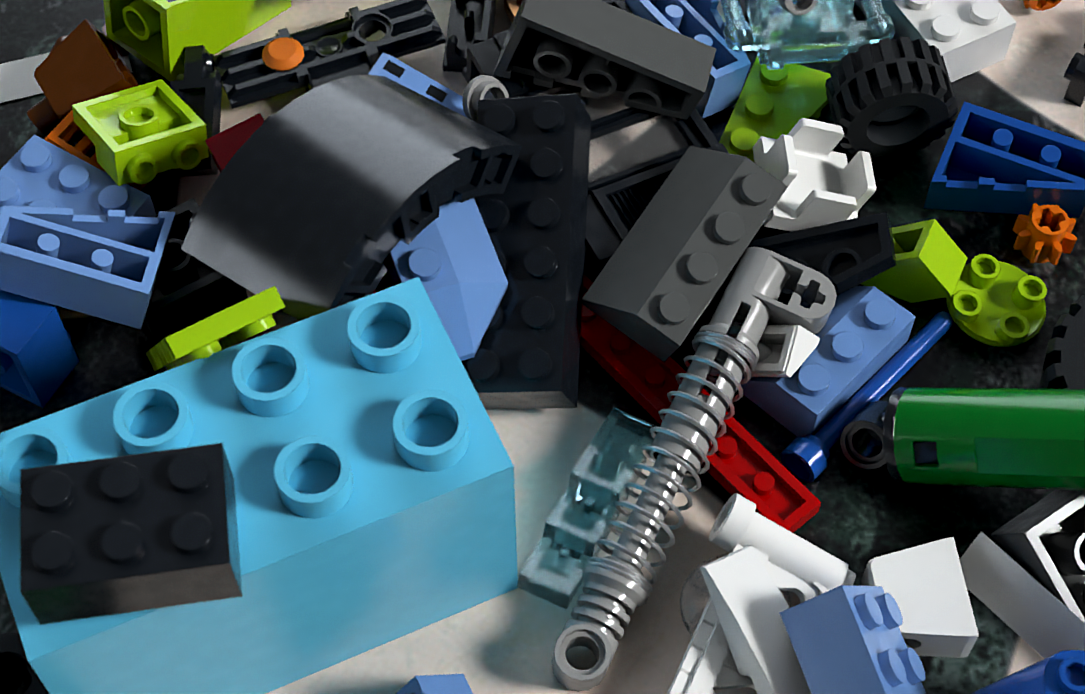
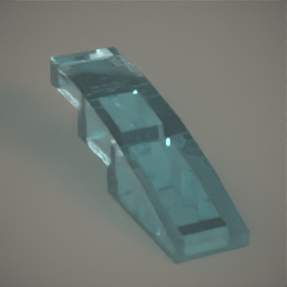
(581, 513)

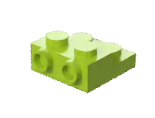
(142, 132)

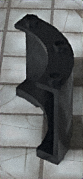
(337, 187)

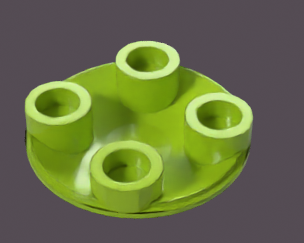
(998, 302)

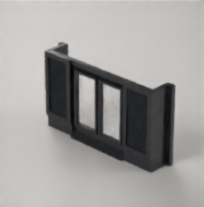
(628, 149)

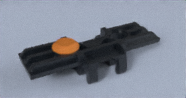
(326, 51)

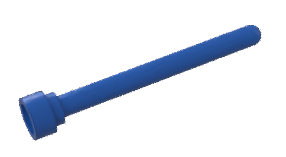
(808, 455)

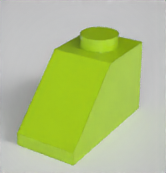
(925, 264)

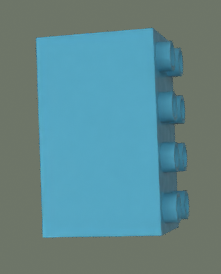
(358, 495)

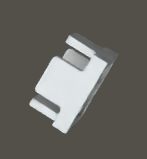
(819, 181)

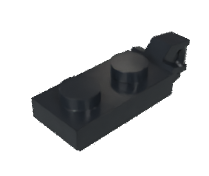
(202, 91)

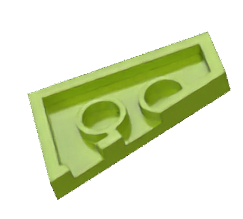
(773, 105)

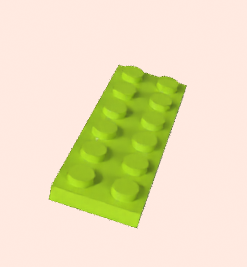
(217, 331)

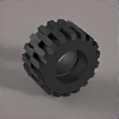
(891, 97)

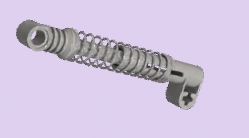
(680, 447)

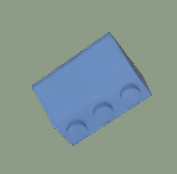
(853, 346)

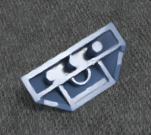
(457, 272)

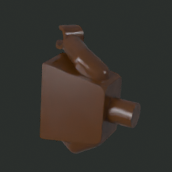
(78, 70)

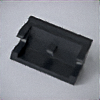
(468, 24)

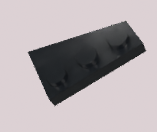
(842, 251)

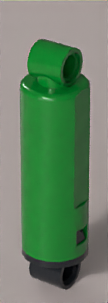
(974, 437)

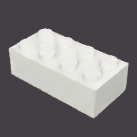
(964, 31)

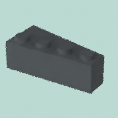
(607, 55)

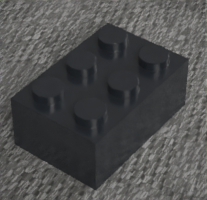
(128, 534)

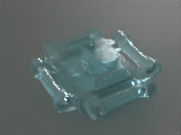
(818, 36)

